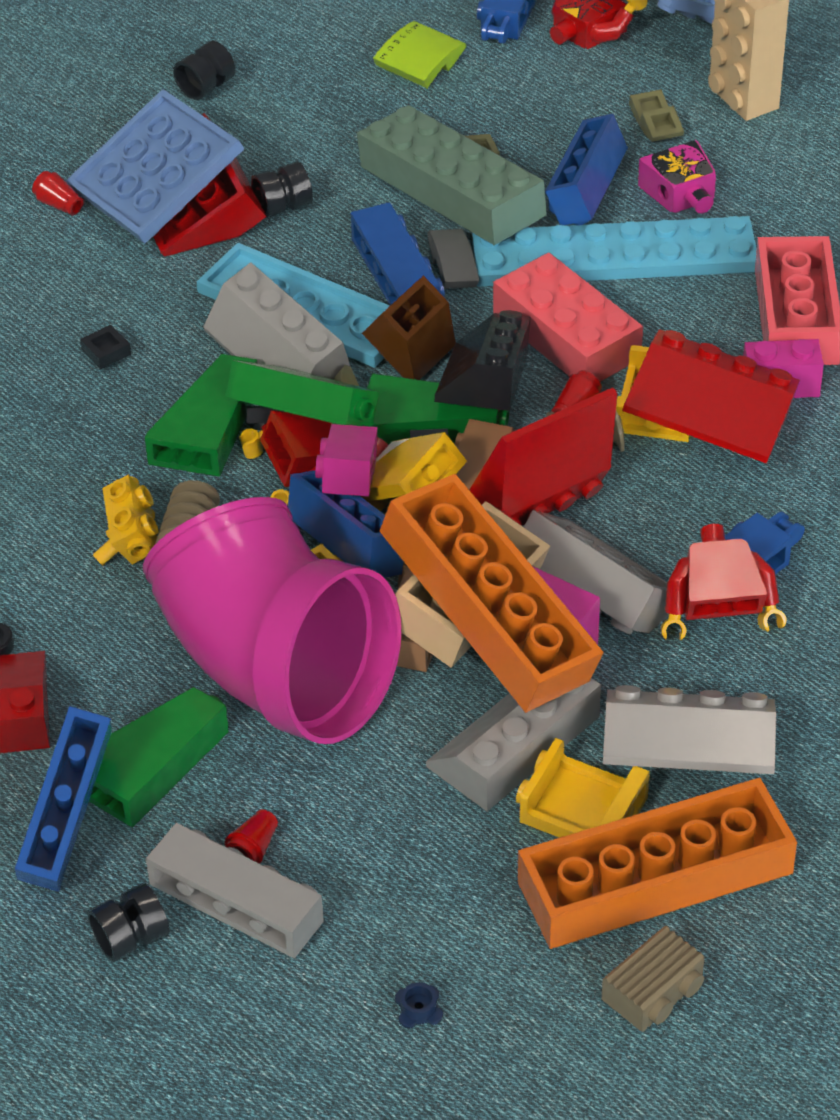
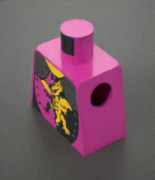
(679, 178)

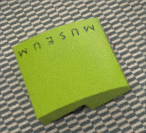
(419, 53)

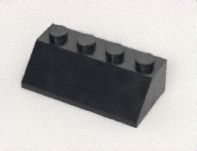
(487, 363)

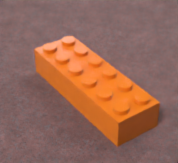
(490, 592)
(655, 862)

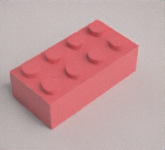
(799, 292)
(569, 318)

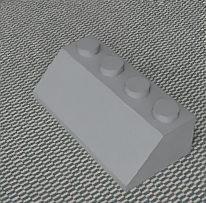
(266, 324)
(625, 588)
(690, 730)
(505, 743)

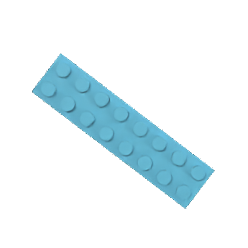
(626, 249)

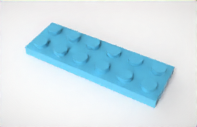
(333, 305)

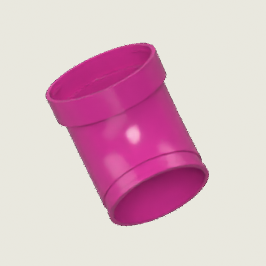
(274, 622)

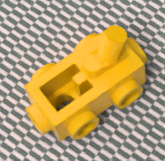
(129, 521)

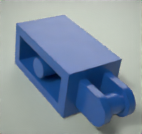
(503, 18)
(769, 538)

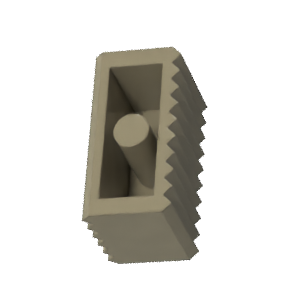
(654, 979)

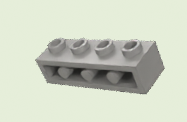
(235, 889)

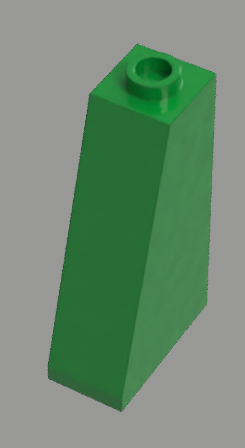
(302, 393)
(410, 405)
(200, 425)
(156, 753)

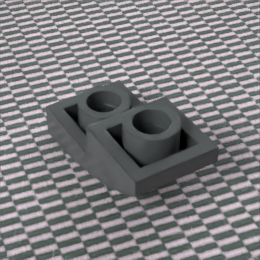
(454, 258)

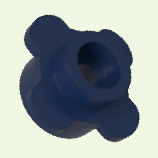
(415, 995)

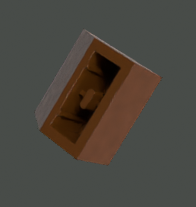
(414, 330)

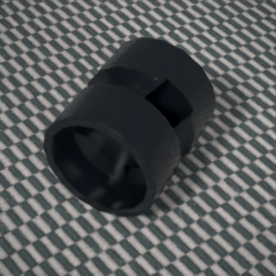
(204, 70)
(286, 188)
(130, 921)

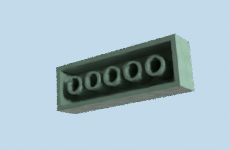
(452, 174)

